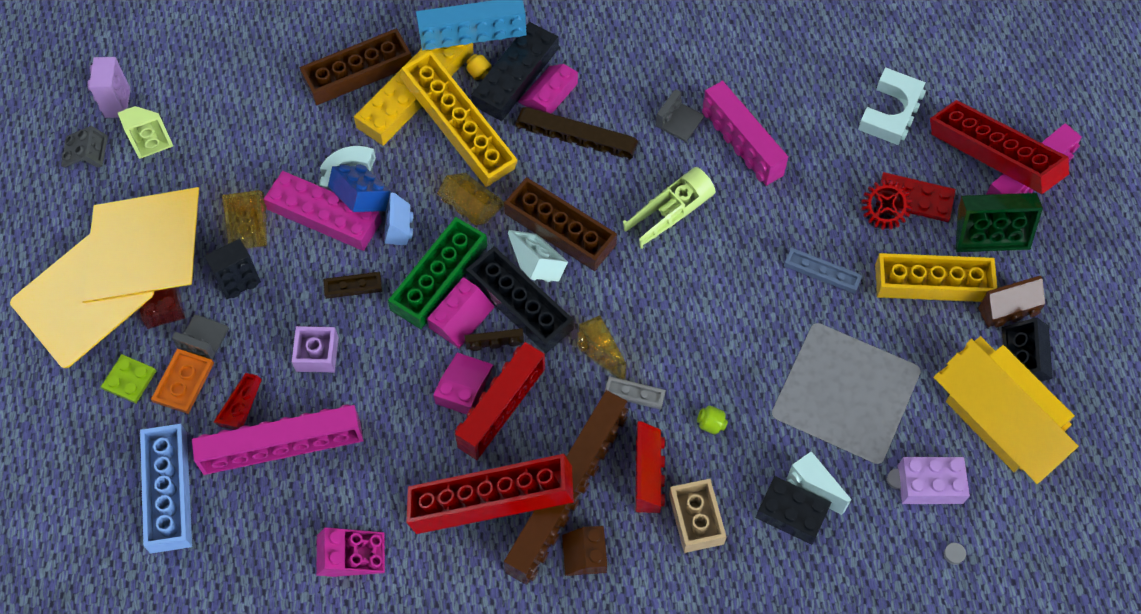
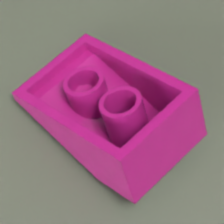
(462, 383)

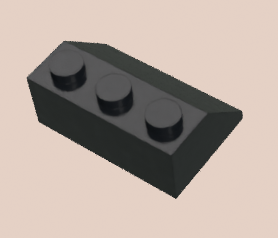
(1030, 345)

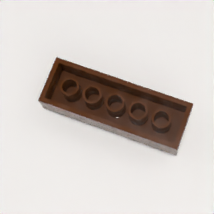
(355, 66)
(560, 223)

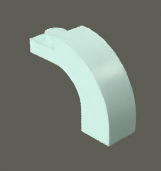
(347, 156)

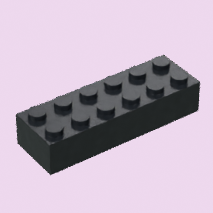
(515, 71)
(520, 299)

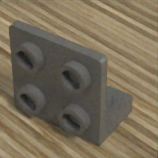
(678, 118)
(85, 145)
(201, 337)

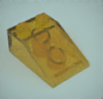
(246, 218)
(600, 346)

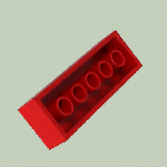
(500, 400)

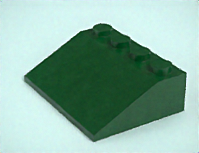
(997, 222)

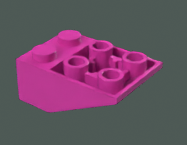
(349, 552)

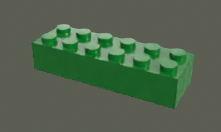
(437, 272)

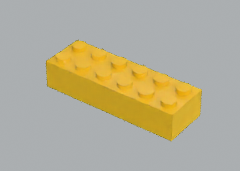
(934, 277)

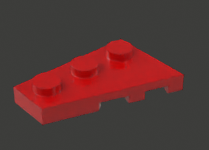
(239, 403)

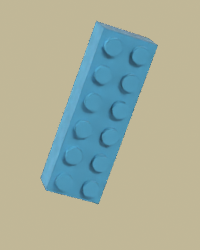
(471, 23)

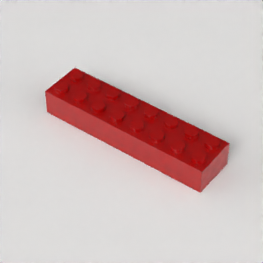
(1000, 146)
(490, 494)

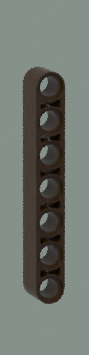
(577, 132)

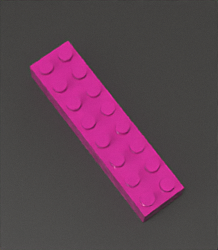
(277, 439)

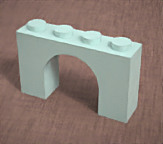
(893, 127)

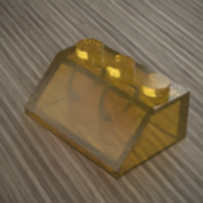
(469, 198)

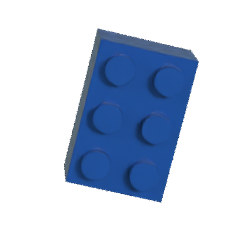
(358, 188)

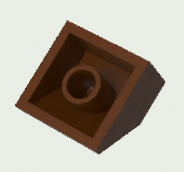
(585, 551)

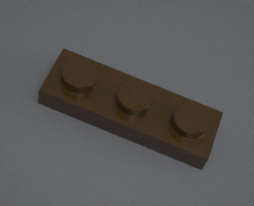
(352, 285)
(494, 339)

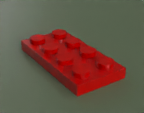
(927, 198)

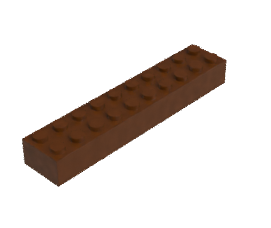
(584, 457)

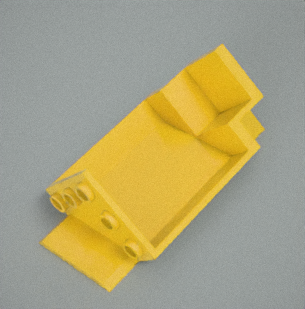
(1008, 408)

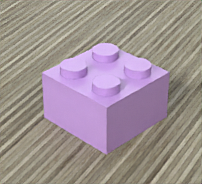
(315, 349)

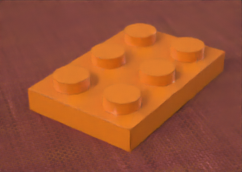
(182, 381)

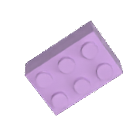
(109, 86)
(933, 480)

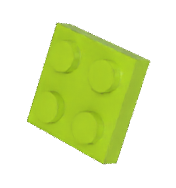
(128, 378)

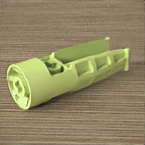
(690, 187)

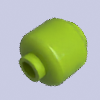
(712, 420)

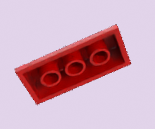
(649, 469)

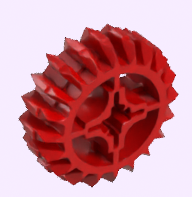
(893, 210)

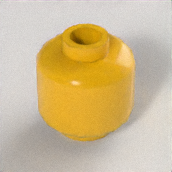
(478, 66)

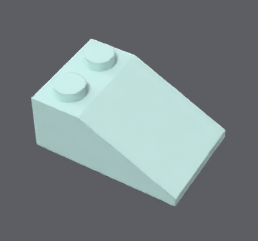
(537, 256)
(812, 476)

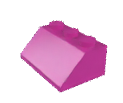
(550, 88)
(460, 313)

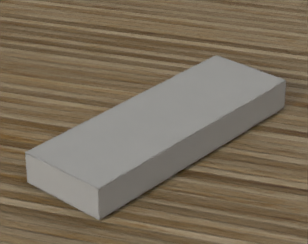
(636, 392)

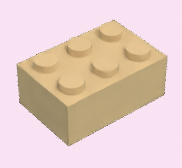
(697, 515)

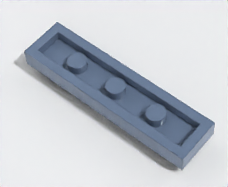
(823, 270)

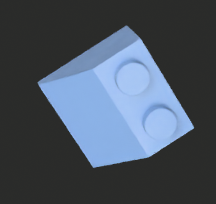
(398, 221)

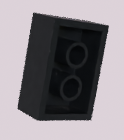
(233, 269)
(793, 510)

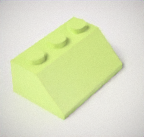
(145, 131)

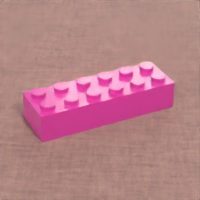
(744, 133)
(1062, 140)
(321, 210)

